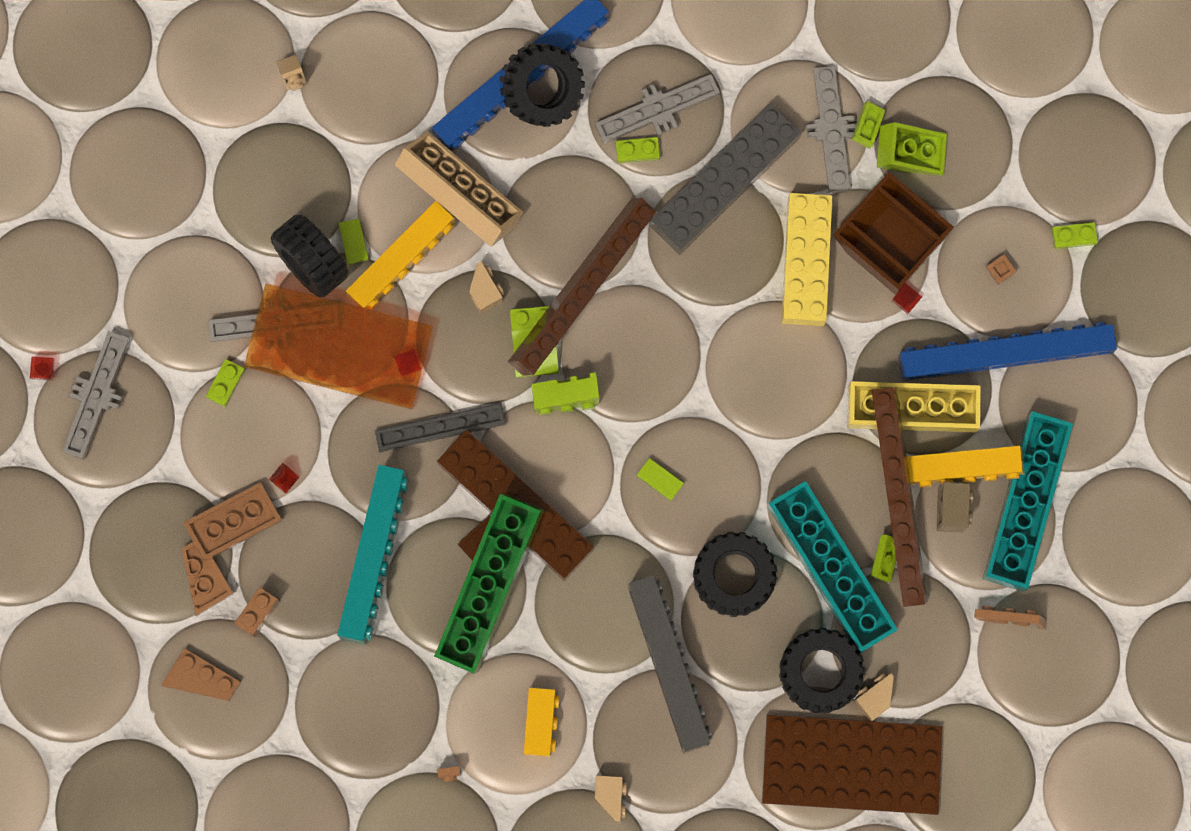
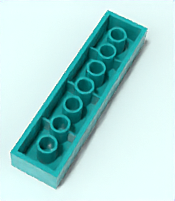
(1028, 502)
(372, 555)
(831, 567)

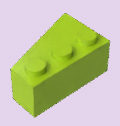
(565, 395)

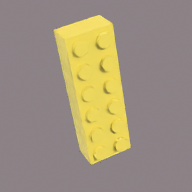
(806, 259)
(921, 406)

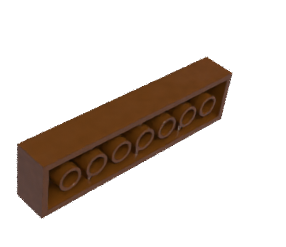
(487, 477)

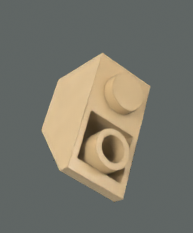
(291, 73)
(483, 290)
(877, 699)
(609, 795)

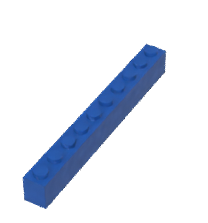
(487, 99)
(1007, 352)

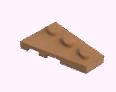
(205, 580)
(988, 614)
(200, 677)

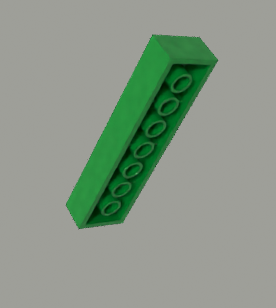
(489, 583)

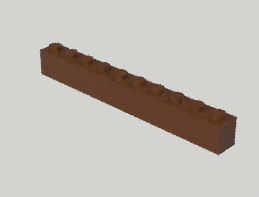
(581, 287)
(899, 496)

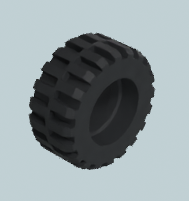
(568, 84)
(309, 255)
(742, 545)
(850, 661)

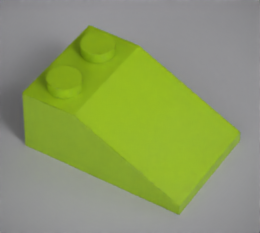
(911, 149)
(521, 324)

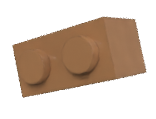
(257, 612)

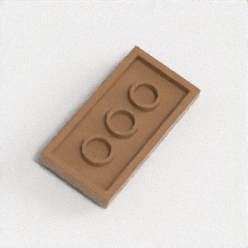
(232, 522)

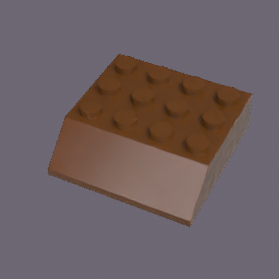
(892, 233)

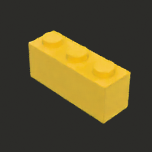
(540, 722)

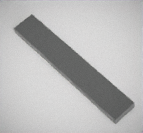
(440, 427)

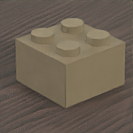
(953, 507)

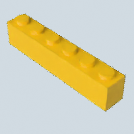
(401, 256)
(966, 466)

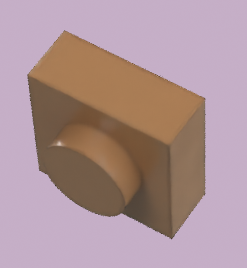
(1001, 269)
(449, 774)

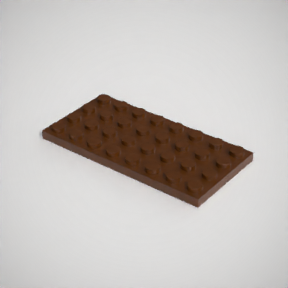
(852, 765)

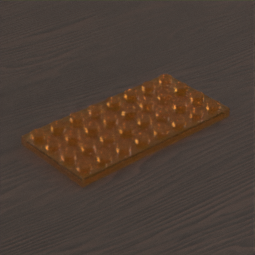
(336, 346)

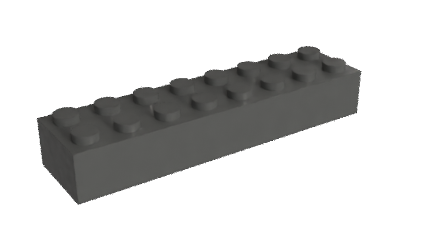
(725, 179)
(668, 664)

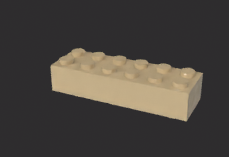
(459, 188)

